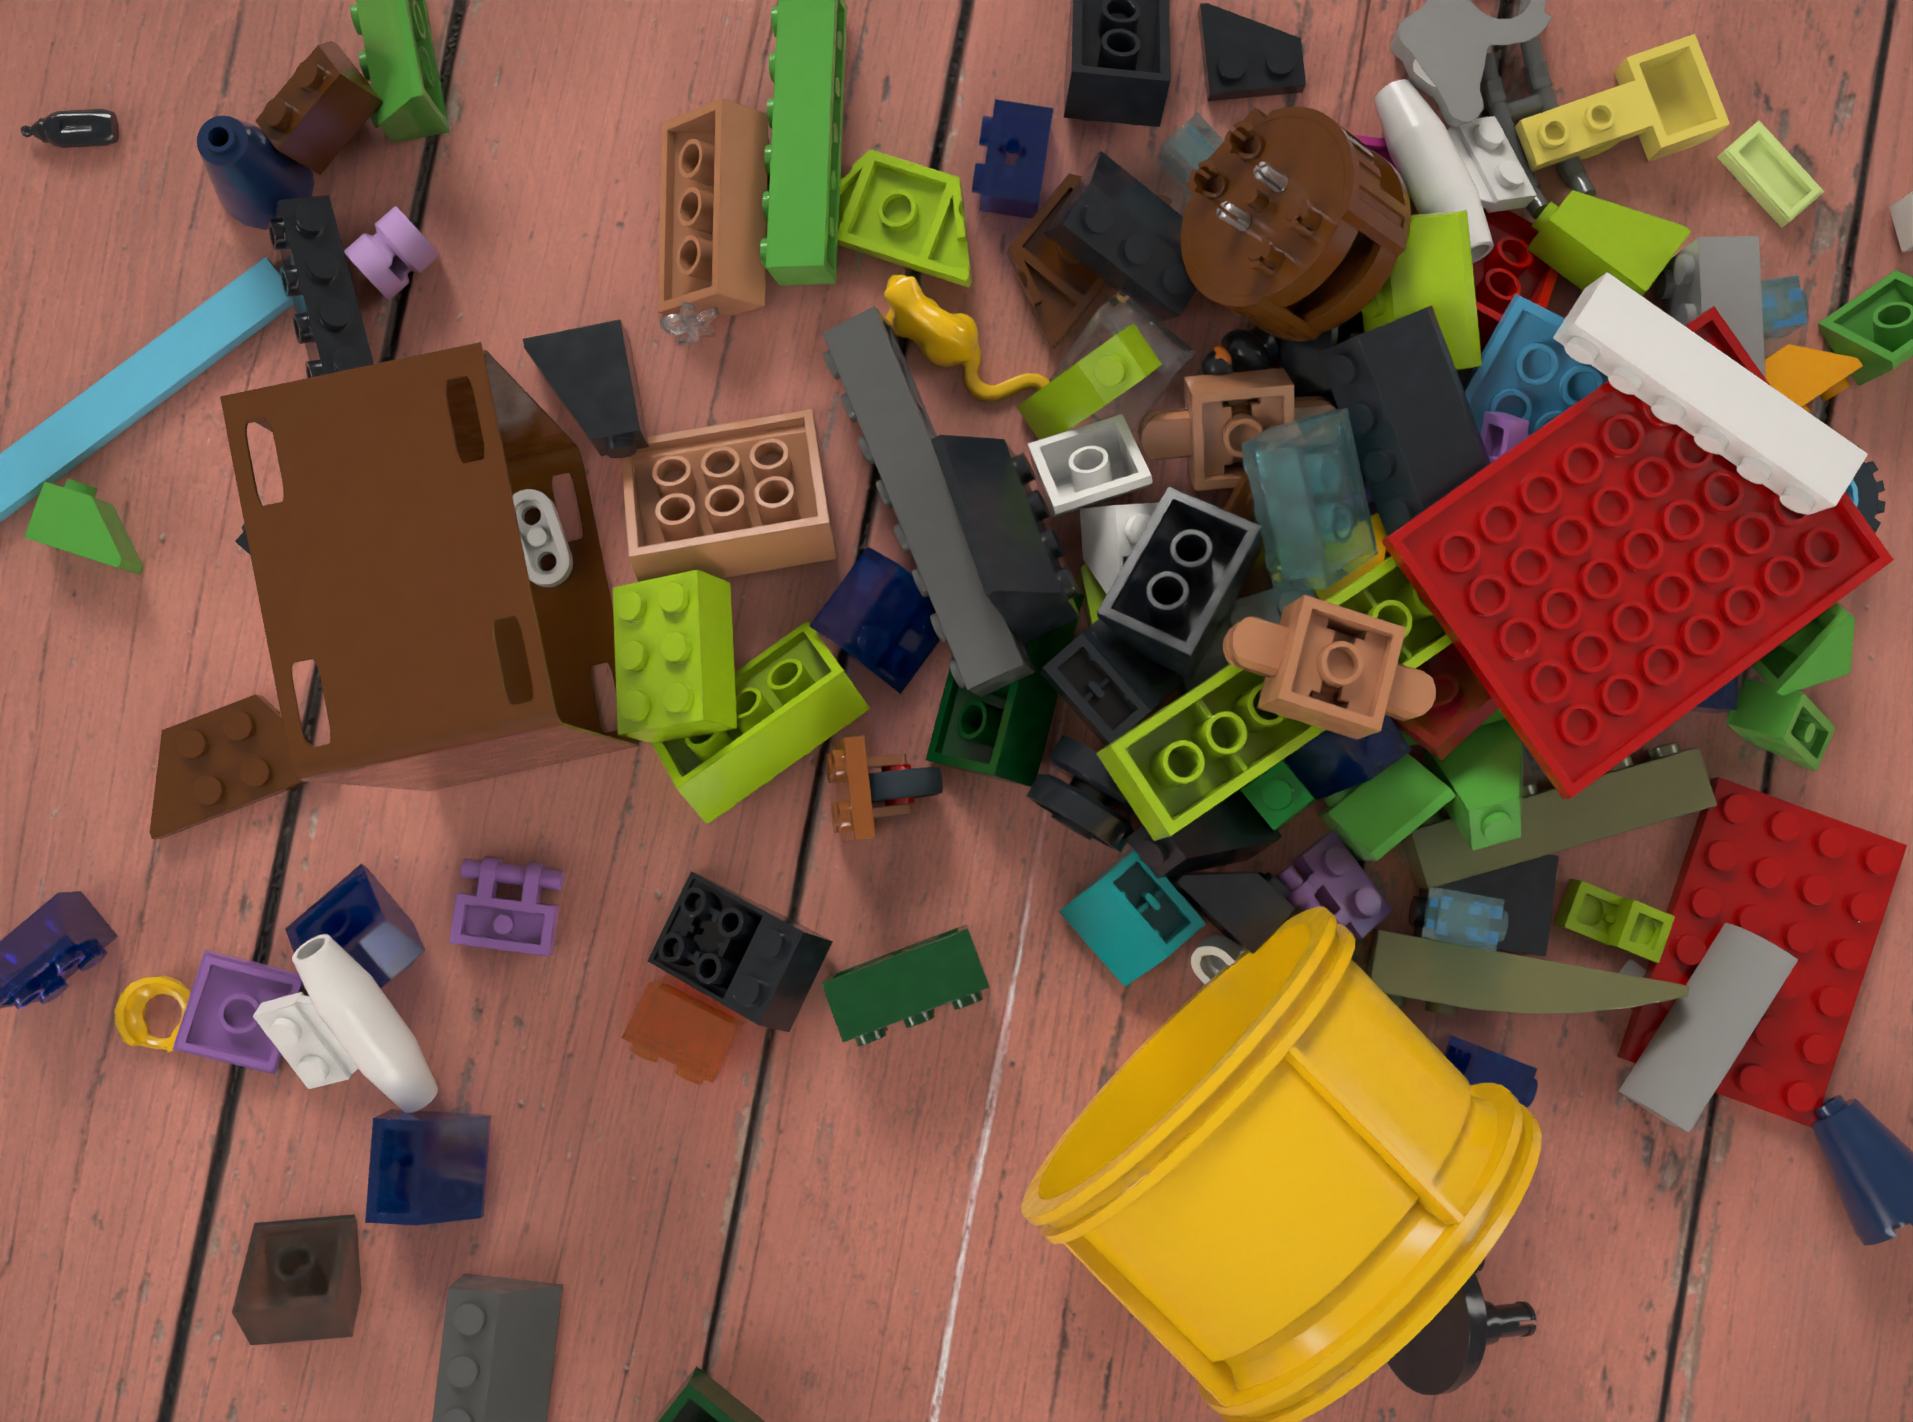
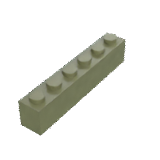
(1619, 801)

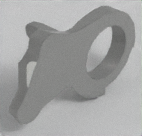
(1448, 46)

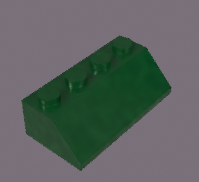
(1006, 729)

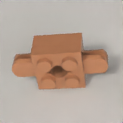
(1212, 430)
(1330, 667)

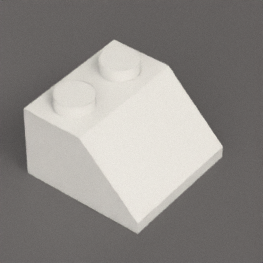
(1088, 465)

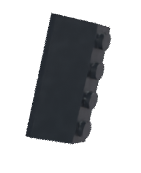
(1405, 414)
(1008, 533)

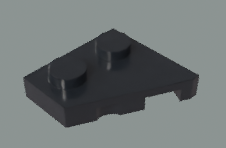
(1247, 57)

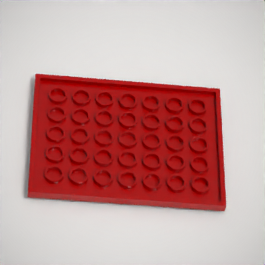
(1622, 574)

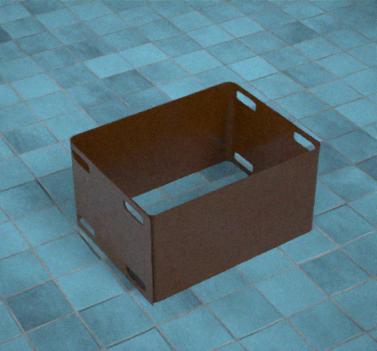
(412, 573)

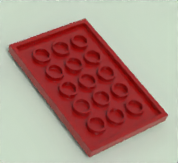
(1803, 887)

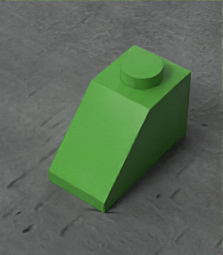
(82, 525)
(1781, 724)

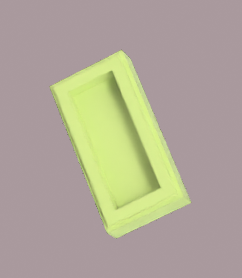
(1770, 174)

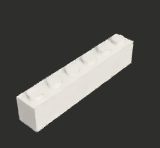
(1709, 396)

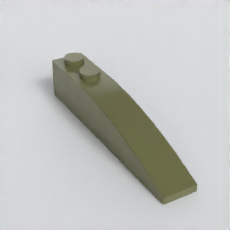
(1498, 981)

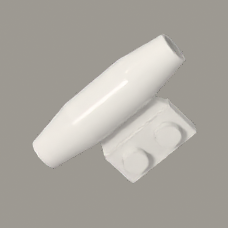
(1453, 167)
(346, 1028)

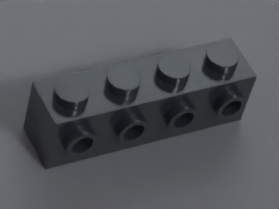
(320, 285)

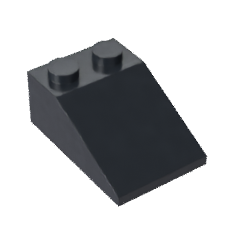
(1117, 61)

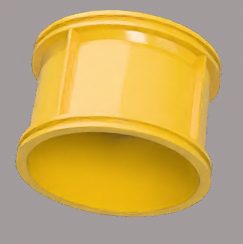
(1286, 1178)

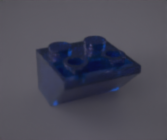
(880, 620)
(50, 948)
(427, 1167)

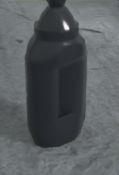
(76, 128)

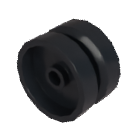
(1087, 799)

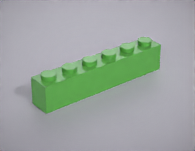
(805, 141)

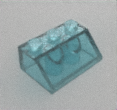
(1310, 501)

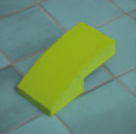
(1614, 920)

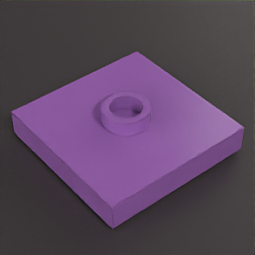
(222, 1008)

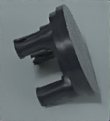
(1455, 1340)

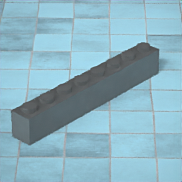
(912, 482)

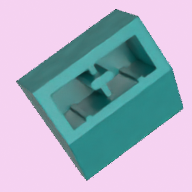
(1131, 917)

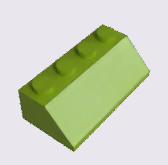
(785, 709)

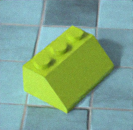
(1438, 273)

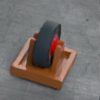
(858, 789)

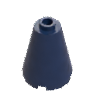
(249, 170)
(1867, 1167)

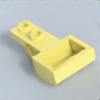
(1660, 97)

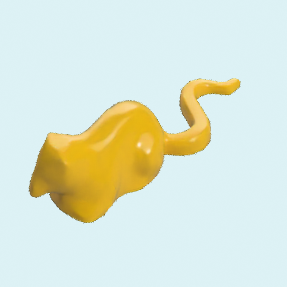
(946, 338)

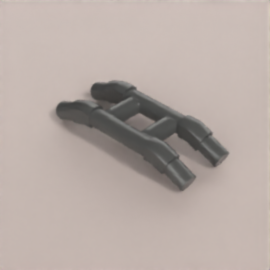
(1540, 100)

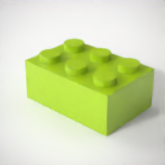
(674, 657)

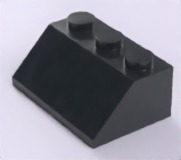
(1126, 238)
(1181, 580)

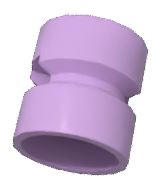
(391, 253)

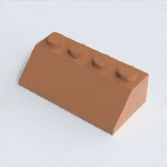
(713, 209)

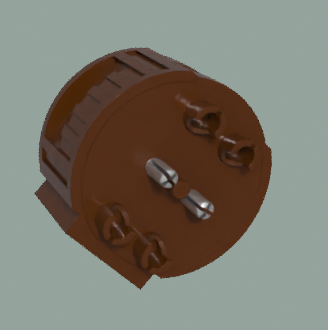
(1293, 223)

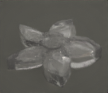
(689, 324)

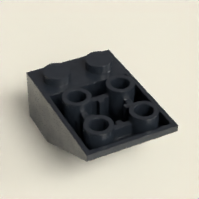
(740, 953)

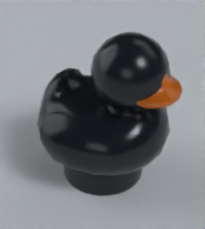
(1241, 352)

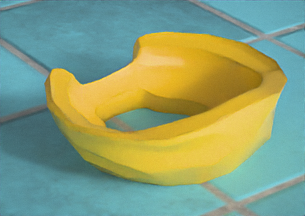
(131, 1008)

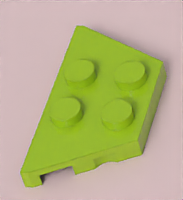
(905, 216)

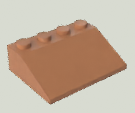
(728, 499)

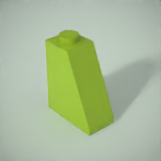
(1597, 237)

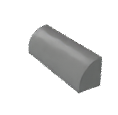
(1708, 1027)

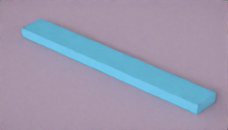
(140, 384)

